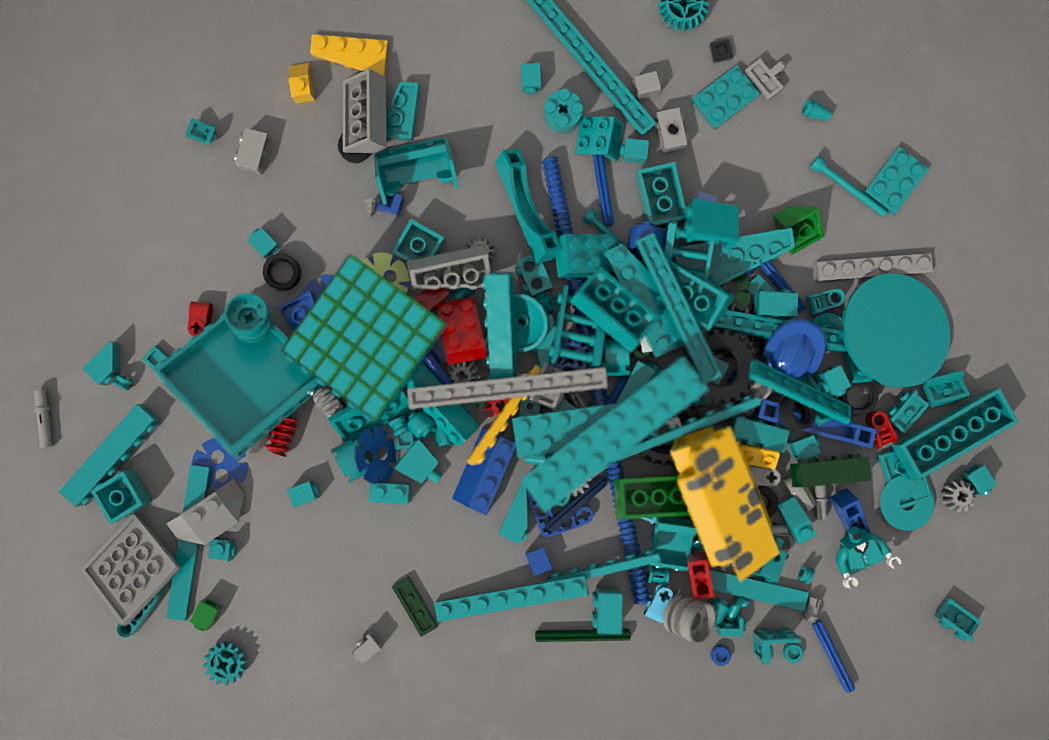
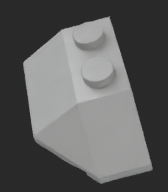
(210, 515)

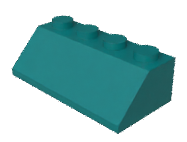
(615, 309)

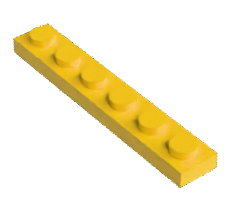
(499, 424)

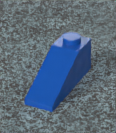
(849, 510)

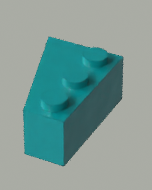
(758, 433)

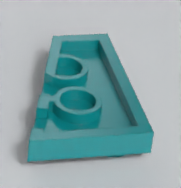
(403, 112)

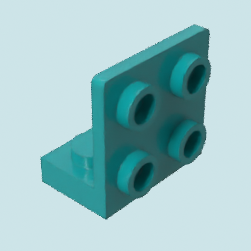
(600, 137)
(765, 637)

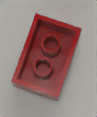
(463, 335)

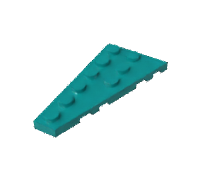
(745, 255)

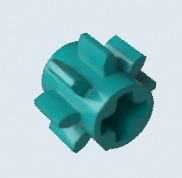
(547, 302)

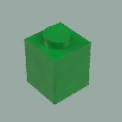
(205, 614)

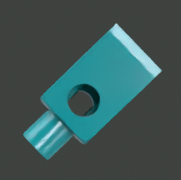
(419, 463)
(772, 569)

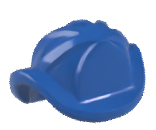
(796, 348)

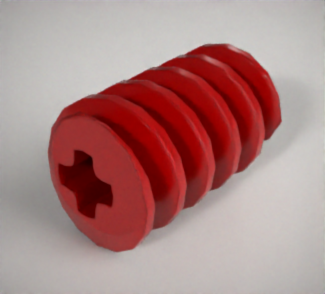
(281, 436)

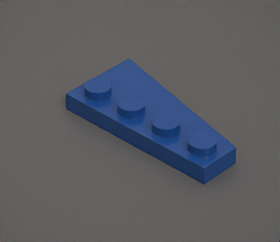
(297, 308)

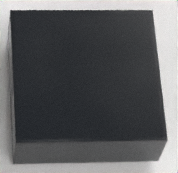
(721, 51)

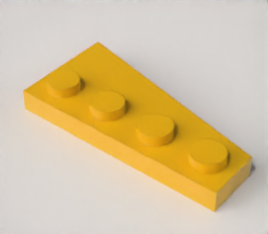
(351, 52)

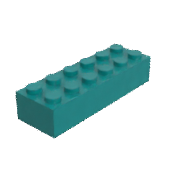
(553, 430)
(955, 433)

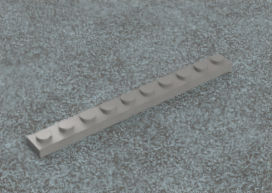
(507, 388)

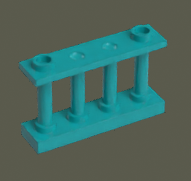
(672, 251)
(596, 340)

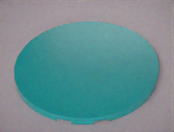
(896, 330)

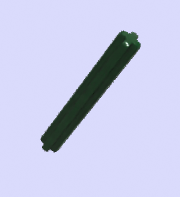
(579, 635)

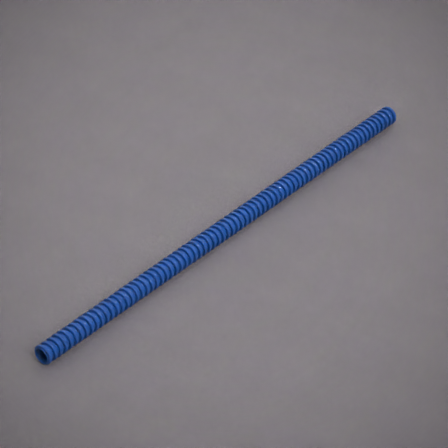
(599, 395)

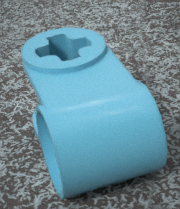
(656, 606)

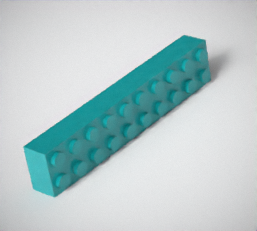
(614, 434)

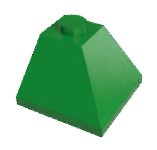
(805, 225)

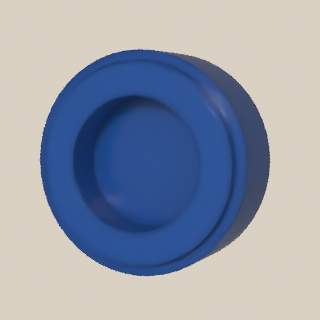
(720, 655)

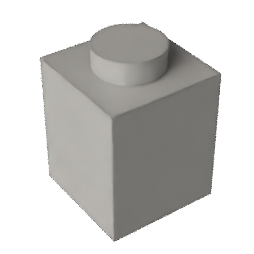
(647, 85)

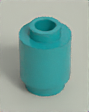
(720, 608)

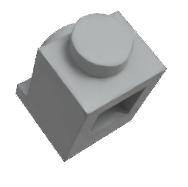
(367, 647)

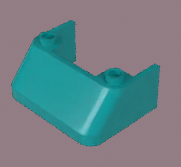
(413, 164)

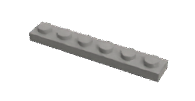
(873, 267)

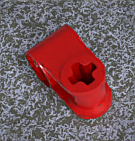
(199, 316)
(885, 432)

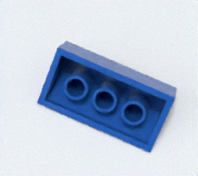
(482, 480)

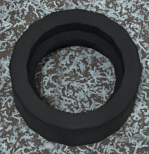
(282, 286)
(872, 401)
(788, 418)

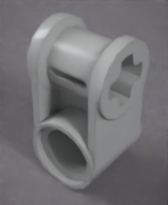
(760, 476)

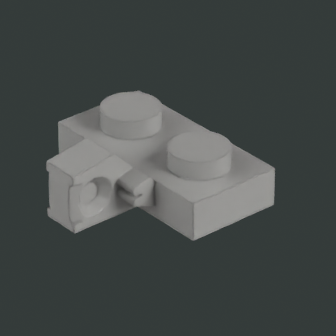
(765, 78)

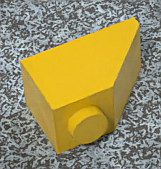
(301, 83)

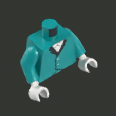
(859, 552)

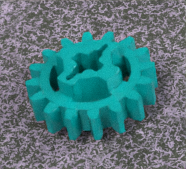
(222, 655)

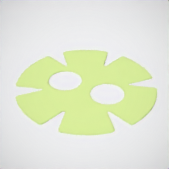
(382, 264)

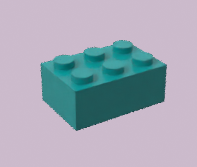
(661, 194)
(583, 254)

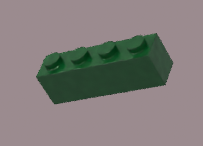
(830, 471)

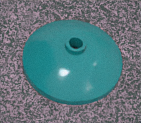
(536, 322)

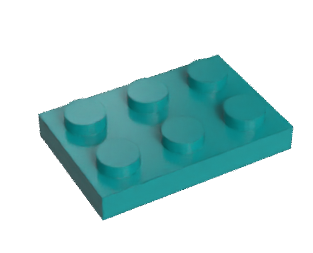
(725, 97)
(896, 180)

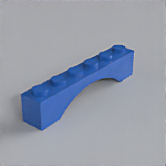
(834, 429)

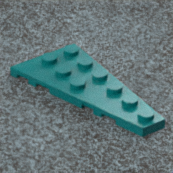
(638, 280)

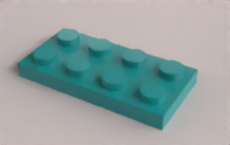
(350, 422)

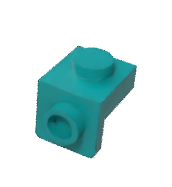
(200, 132)

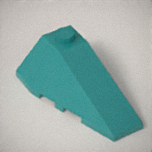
(704, 297)

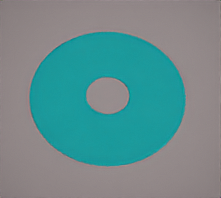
(898, 517)

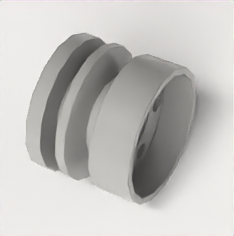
(689, 618)

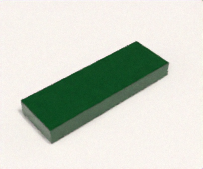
(415, 606)

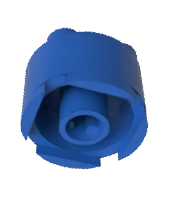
(639, 231)

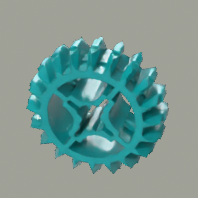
(668, 7)

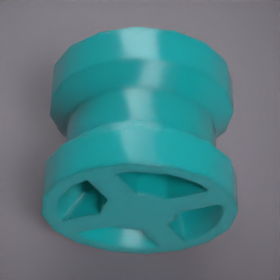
(399, 425)

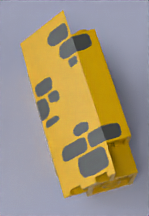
(724, 500)

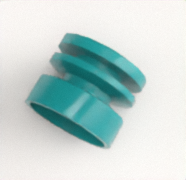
(244, 309)

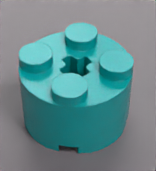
(567, 101)
(617, 358)
(346, 459)

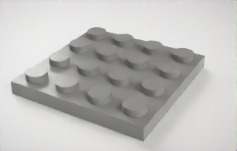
(130, 569)

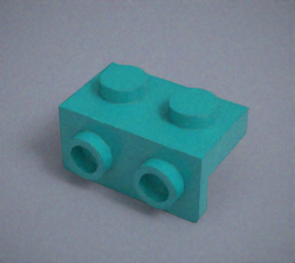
(945, 388)
(907, 410)
(958, 619)

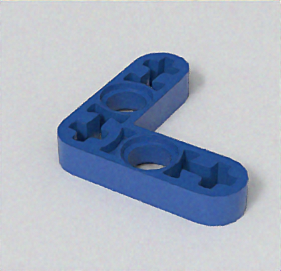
(561, 529)

